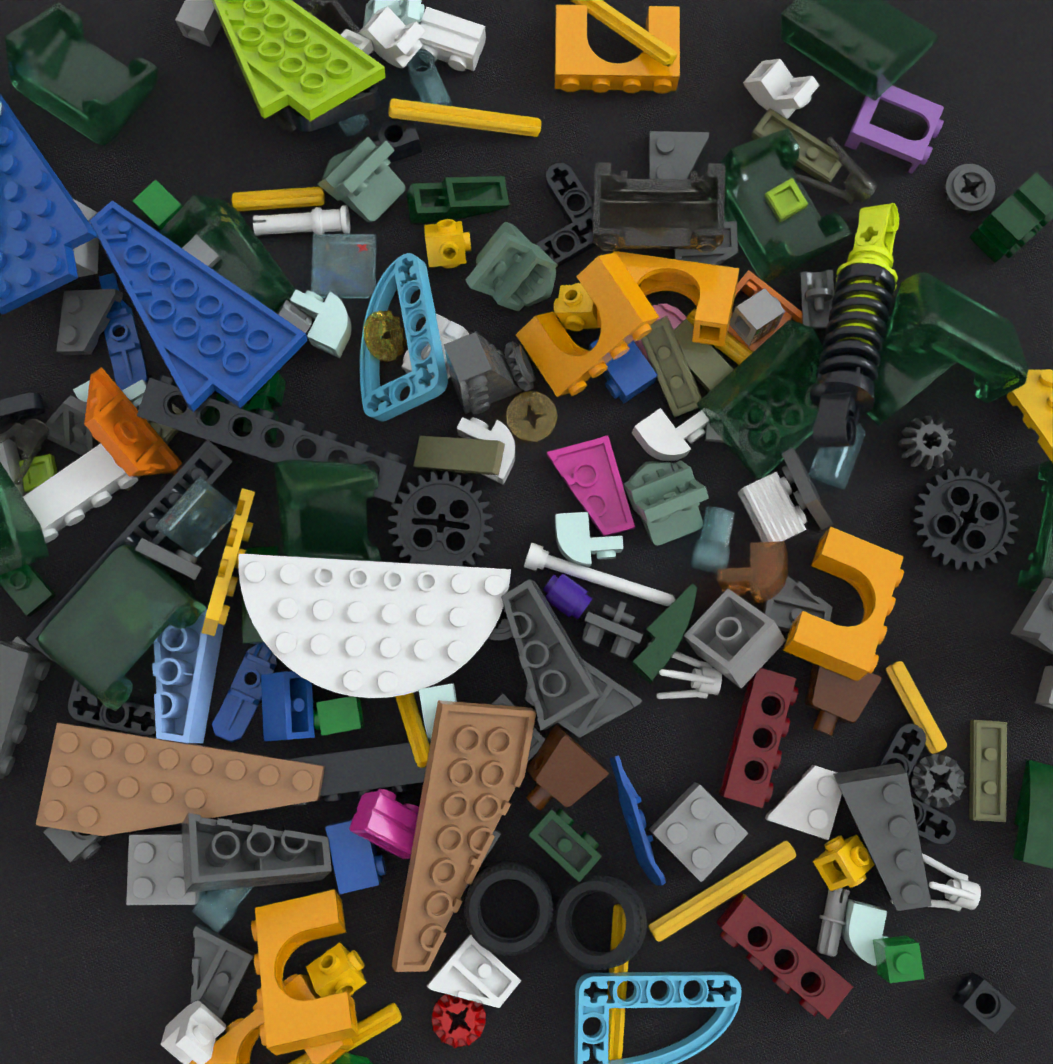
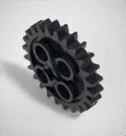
(443, 494)
(989, 533)

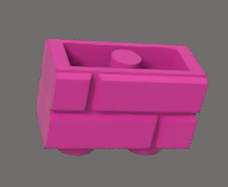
(386, 822)

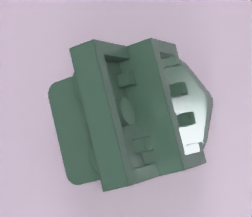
(363, 179)
(513, 270)
(666, 499)

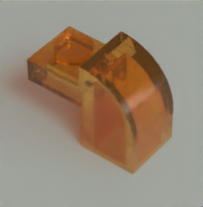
(764, 577)

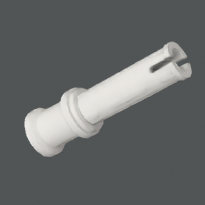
(317, 221)

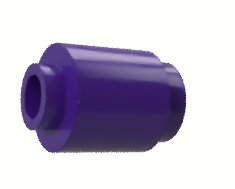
(567, 596)

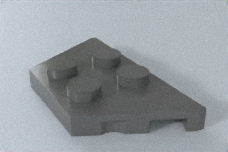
(613, 703)

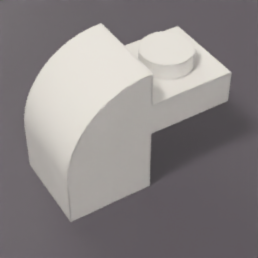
(392, 38)
(777, 89)
(479, 430)
(663, 440)
(193, 1034)

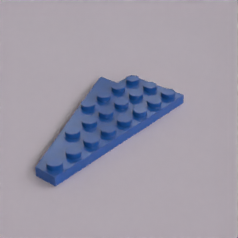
(36, 220)
(198, 319)

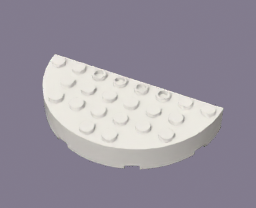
(371, 623)

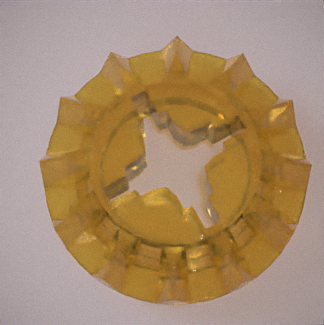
(375, 326)
(540, 405)

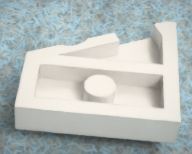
(810, 803)
(475, 975)

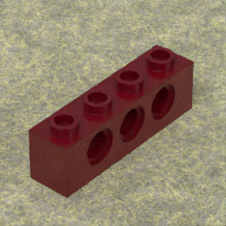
(743, 749)
(828, 987)

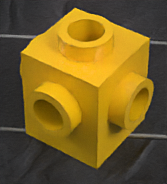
(446, 243)
(575, 308)
(844, 862)
(337, 972)

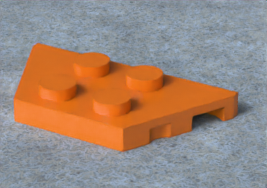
(124, 434)

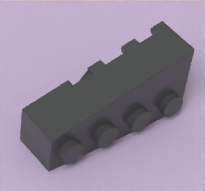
(478, 373)
(551, 663)
(19, 678)
(887, 821)
(242, 856)

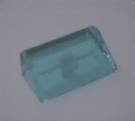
(836, 463)

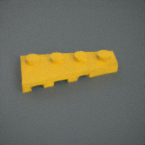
(1036, 404)
(225, 582)

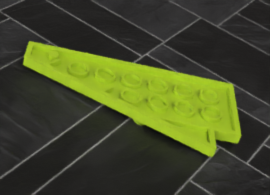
(294, 57)

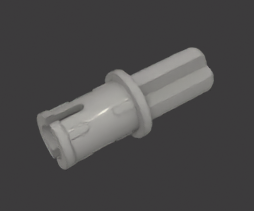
(832, 921)

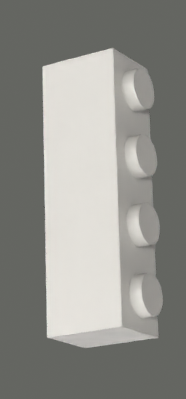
(76, 490)

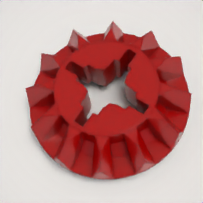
(461, 1035)

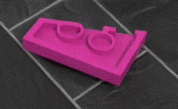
(596, 483)

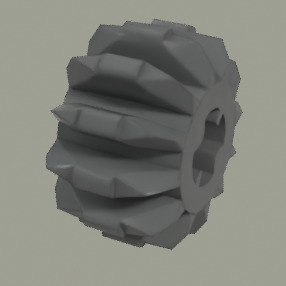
(938, 440)

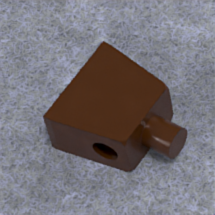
(837, 697)
(562, 771)

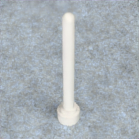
(539, 559)

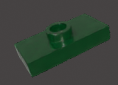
(26, 589)

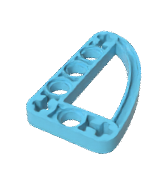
(394, 279)
(642, 998)

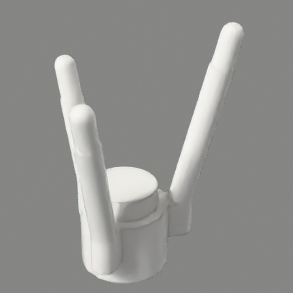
(705, 679)
(958, 891)

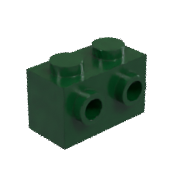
(573, 852)

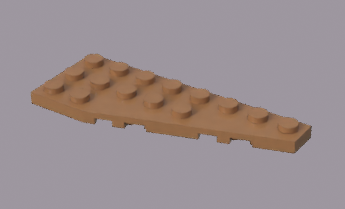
(469, 777)
(132, 782)

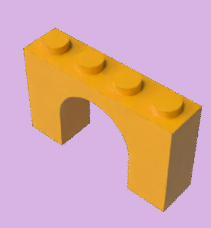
(582, 69)
(707, 285)
(623, 316)
(874, 576)
(279, 931)
(242, 1034)

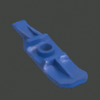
(126, 350)
(243, 698)
(636, 823)

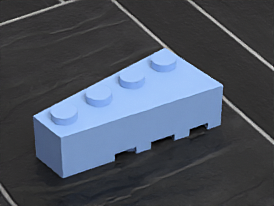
(184, 681)

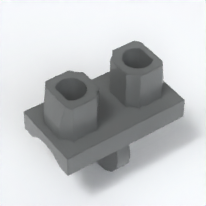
(816, 298)
(625, 637)

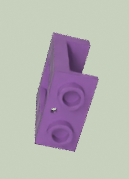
(912, 151)

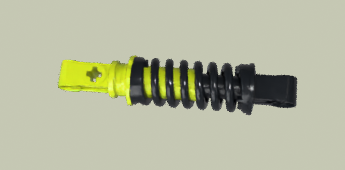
(856, 330)

